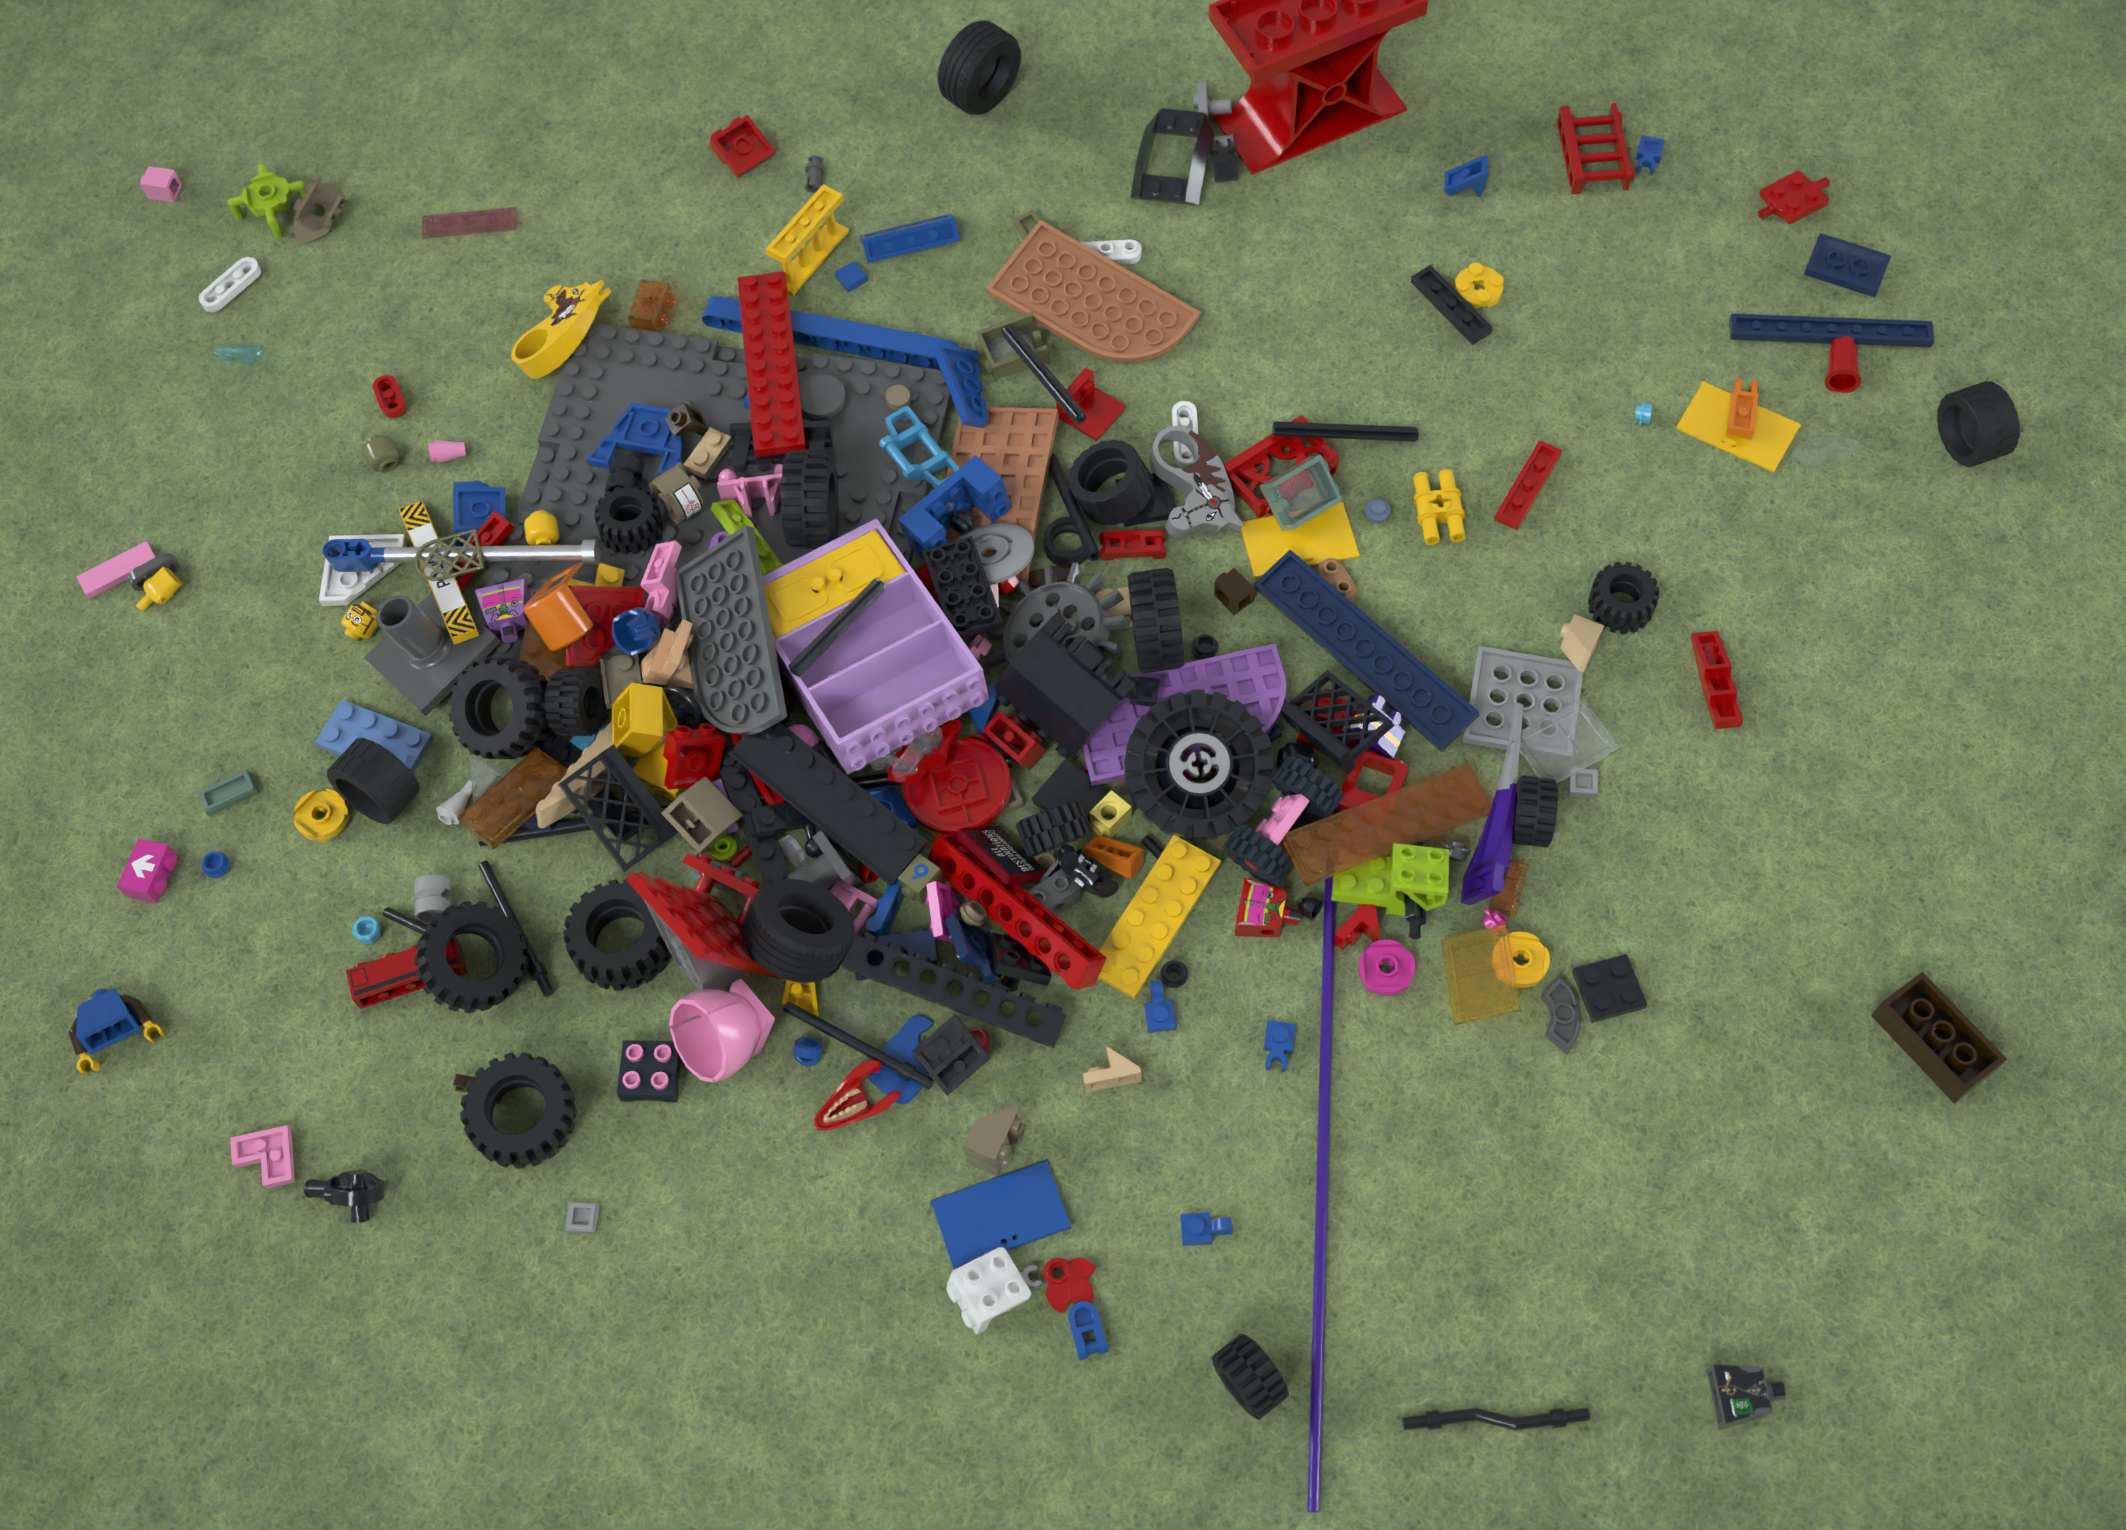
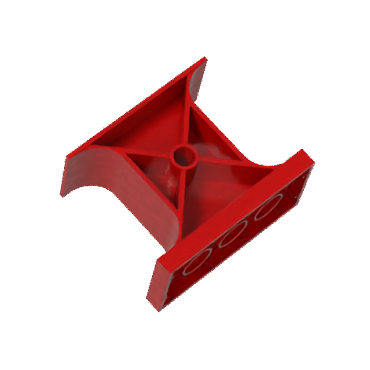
(1307, 71)

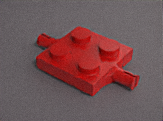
(1793, 197)

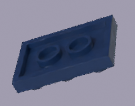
(1847, 265)

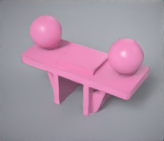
(751, 488)

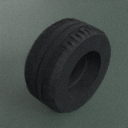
(979, 67)
(797, 930)

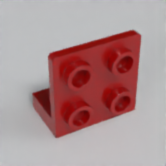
(1099, 407)

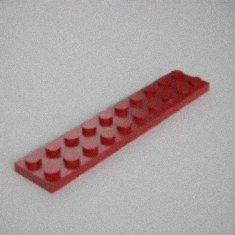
(771, 364)

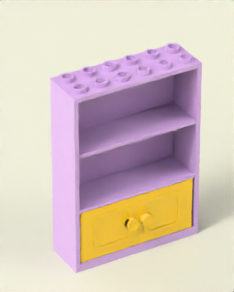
(894, 650)

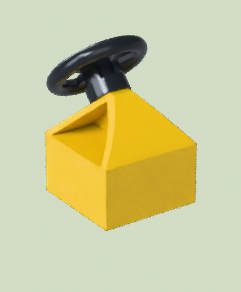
(644, 717)

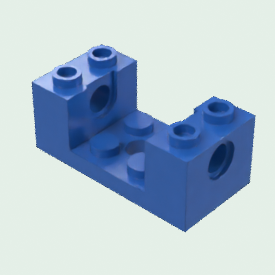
(969, 486)

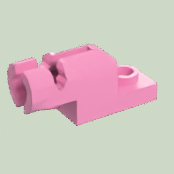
(660, 581)

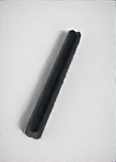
(837, 627)

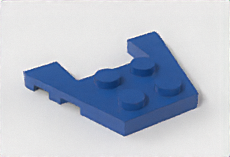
(642, 430)

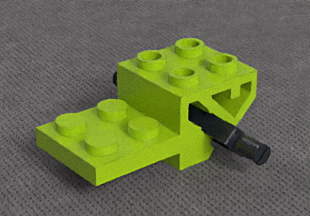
(1404, 883)

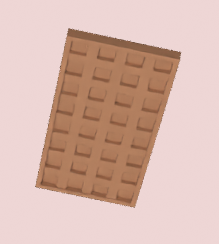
(1019, 449)

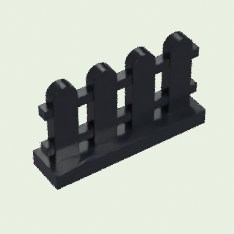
(817, 437)

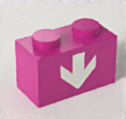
(147, 871)

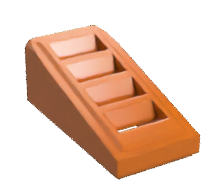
(1124, 859)

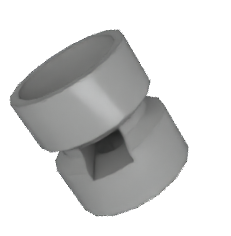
(432, 895)

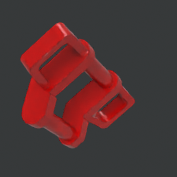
(936, 757)

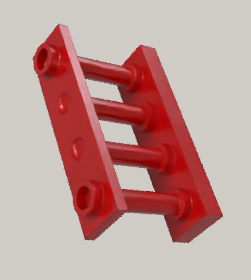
(1574, 159)

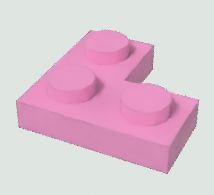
(270, 1148)

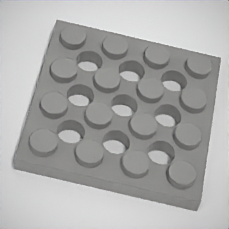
(1511, 689)

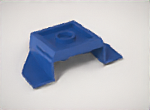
(474, 504)

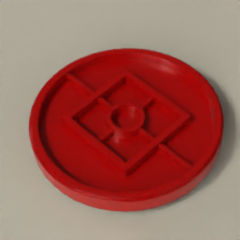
(964, 791)

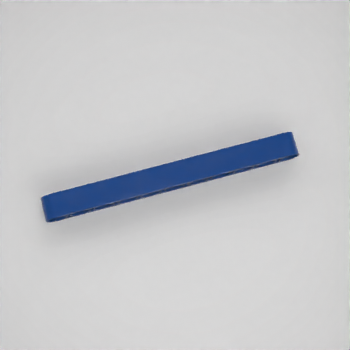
(838, 335)

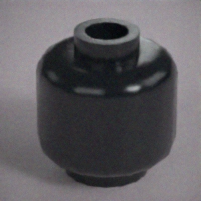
(1298, 750)

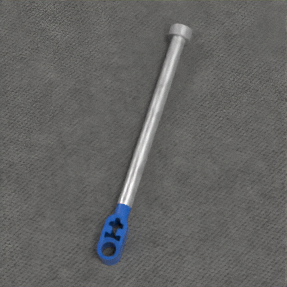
(359, 556)

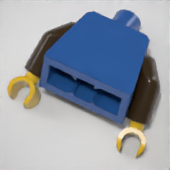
(106, 1021)

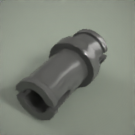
(814, 171)

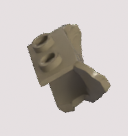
(307, 225)

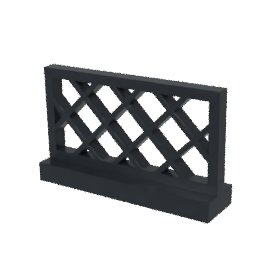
(1323, 738)
(637, 794)

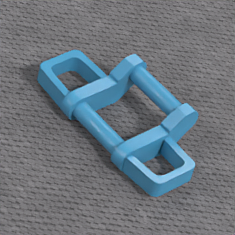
(895, 443)

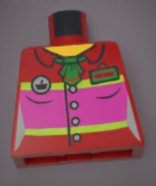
(1263, 911)

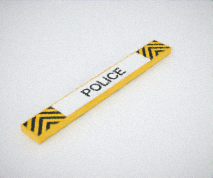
(446, 592)

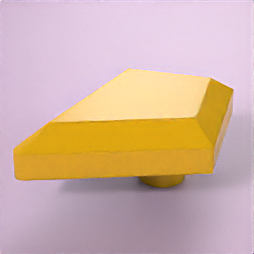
(802, 995)

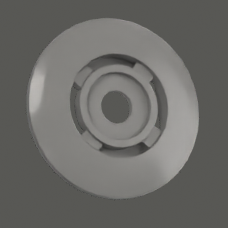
(1012, 545)

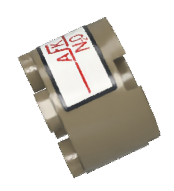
(678, 493)

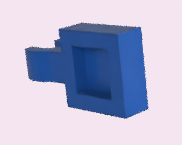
(1159, 1013)
(1198, 1228)

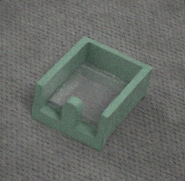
(1301, 492)

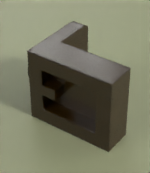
(684, 418)

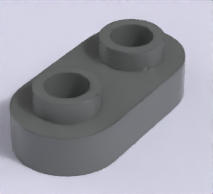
(145, 571)

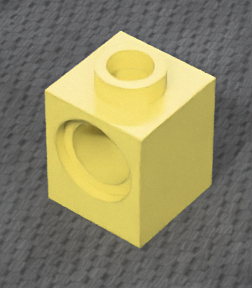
(1112, 805)

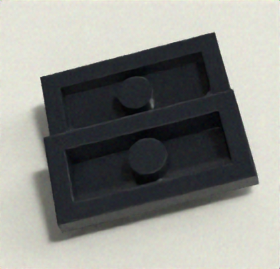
(1069, 784)
(951, 1054)

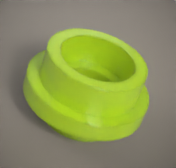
(726, 854)

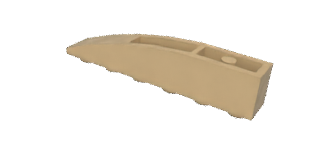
(557, 804)

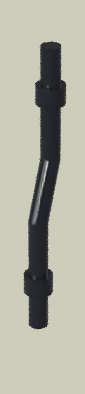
(1556, 1418)

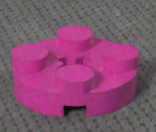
(1386, 983)

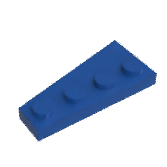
(962, 380)

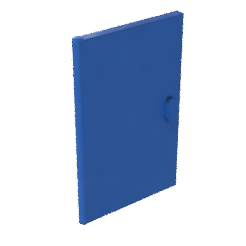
(998, 1210)

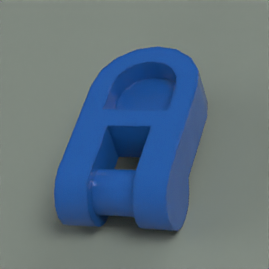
(1085, 1320)

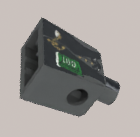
(1741, 1393)

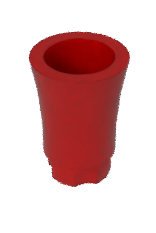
(1843, 367)

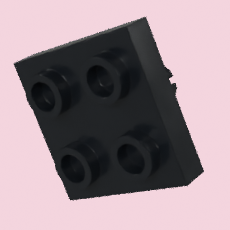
(1016, 963)

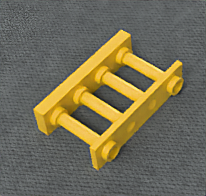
(800, 230)

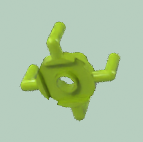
(266, 205)

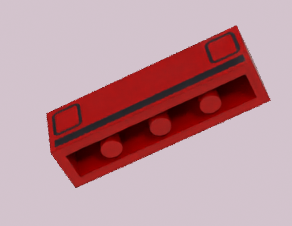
(395, 975)

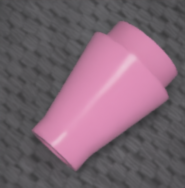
(444, 451)

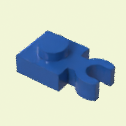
(1649, 153)
(1279, 1040)

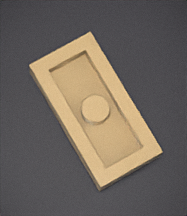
(707, 453)

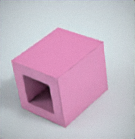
(161, 184)

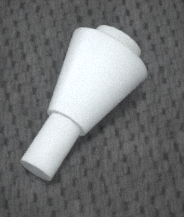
(455, 805)

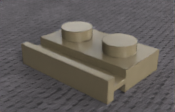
(618, 674)

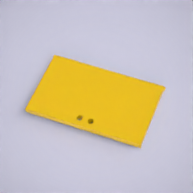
(1708, 419)
(1317, 539)

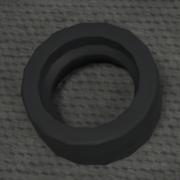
(1056, 556)

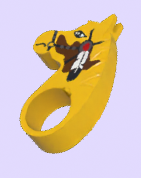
(559, 335)

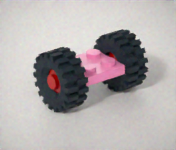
(1259, 849)

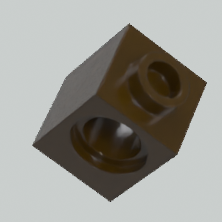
(1233, 591)

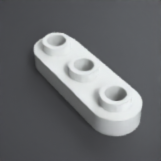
(1118, 250)
(229, 284)
(1180, 450)

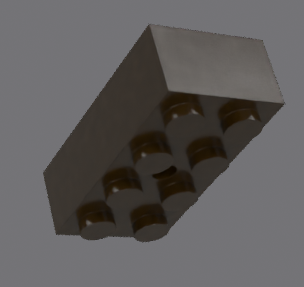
(1938, 1037)

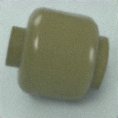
(381, 453)

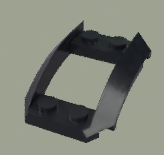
(1170, 188)

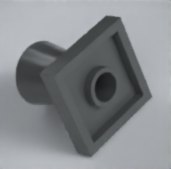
(829, 866)

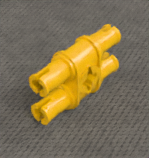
(1449, 511)

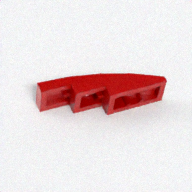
(1716, 680)

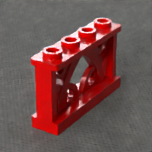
(1245, 464)

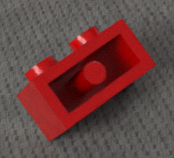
(1014, 740)

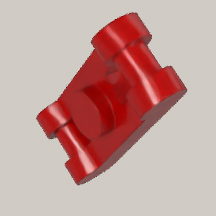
(1132, 544)

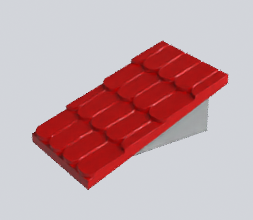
(697, 932)

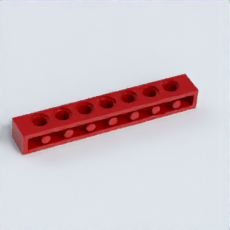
(1019, 914)

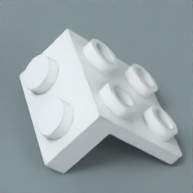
(987, 1288)

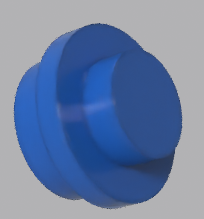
(215, 864)

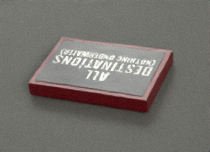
(1001, 855)

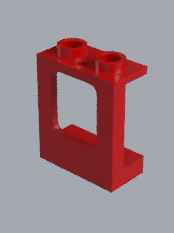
(1370, 759)

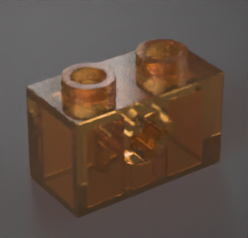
(651, 306)

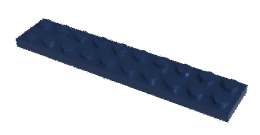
(1366, 650)

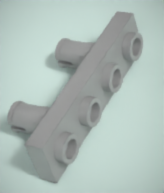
(1211, 108)

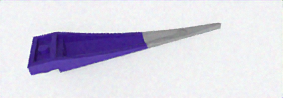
(1492, 855)

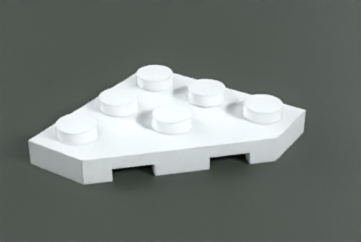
(344, 587)

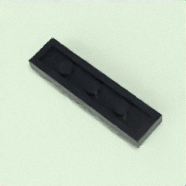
(1451, 305)

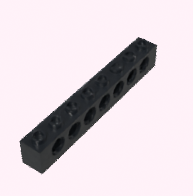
(857, 961)

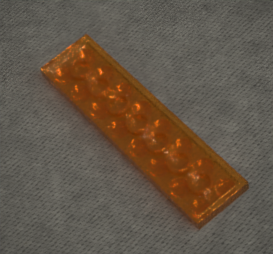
(1373, 827)

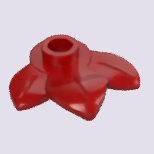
(1072, 1285)

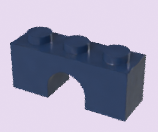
(918, 941)

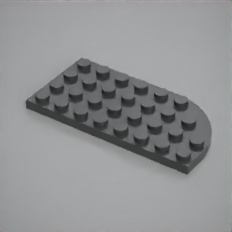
(732, 637)

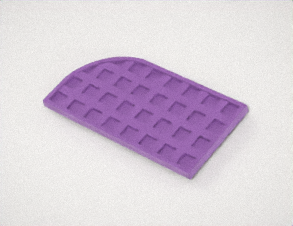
(1248, 676)

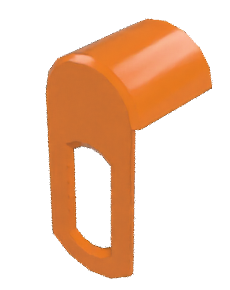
(557, 612)

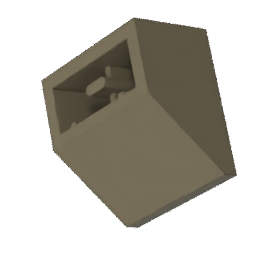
(702, 814)
(992, 1140)

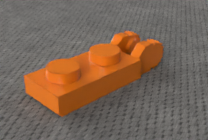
(1742, 410)

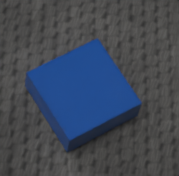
(851, 276)

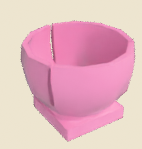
(723, 1033)

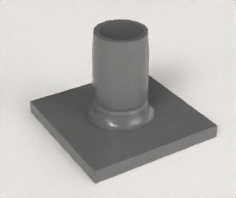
(420, 652)

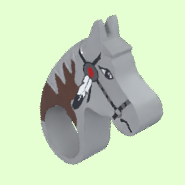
(1206, 484)

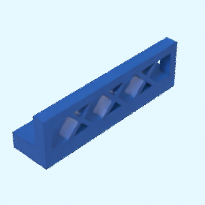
(909, 237)

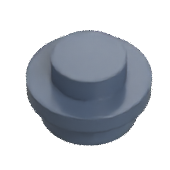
(1377, 510)

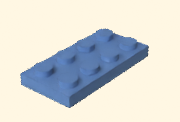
(355, 722)

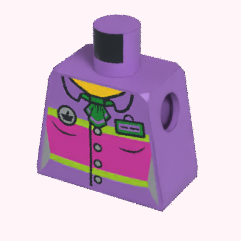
(504, 608)

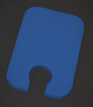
(901, 1048)

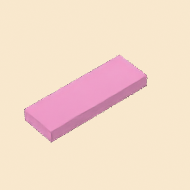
(114, 570)

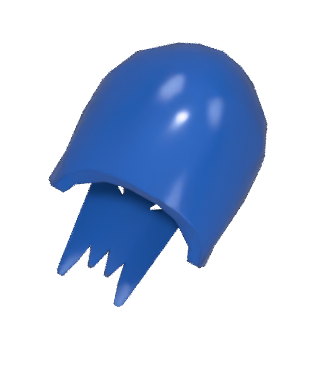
(636, 630)

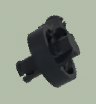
(351, 1189)

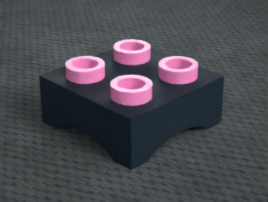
(649, 1071)

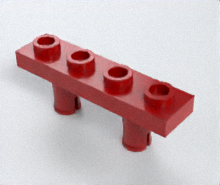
(725, 875)

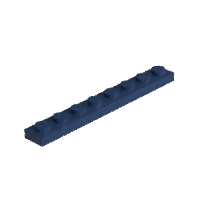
(1826, 329)

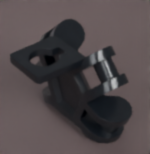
(1081, 871)

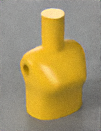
(159, 588)

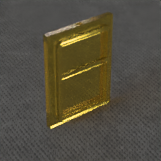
(1480, 975)

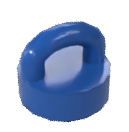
(807, 1048)

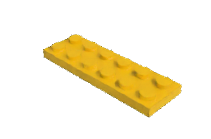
(1156, 915)

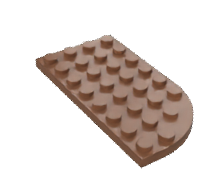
(1090, 299)

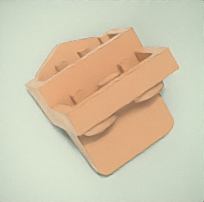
(669, 659)

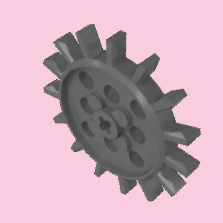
(1072, 598)

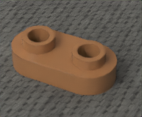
(1337, 578)

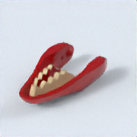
(849, 1101)

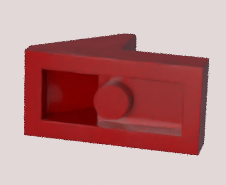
(1363, 921)

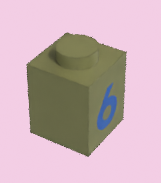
(916, 876)

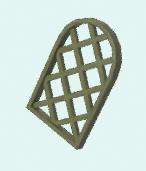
(473, 533)

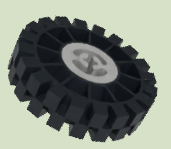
(1156, 771)

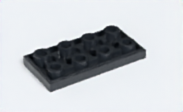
(963, 587)

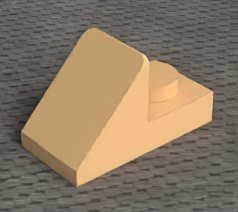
(1120, 1073)

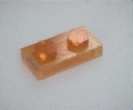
(1509, 899)

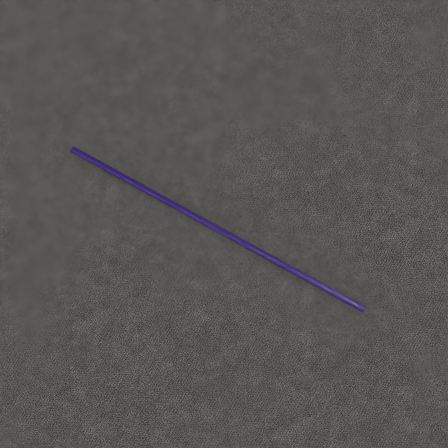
(1318, 1322)

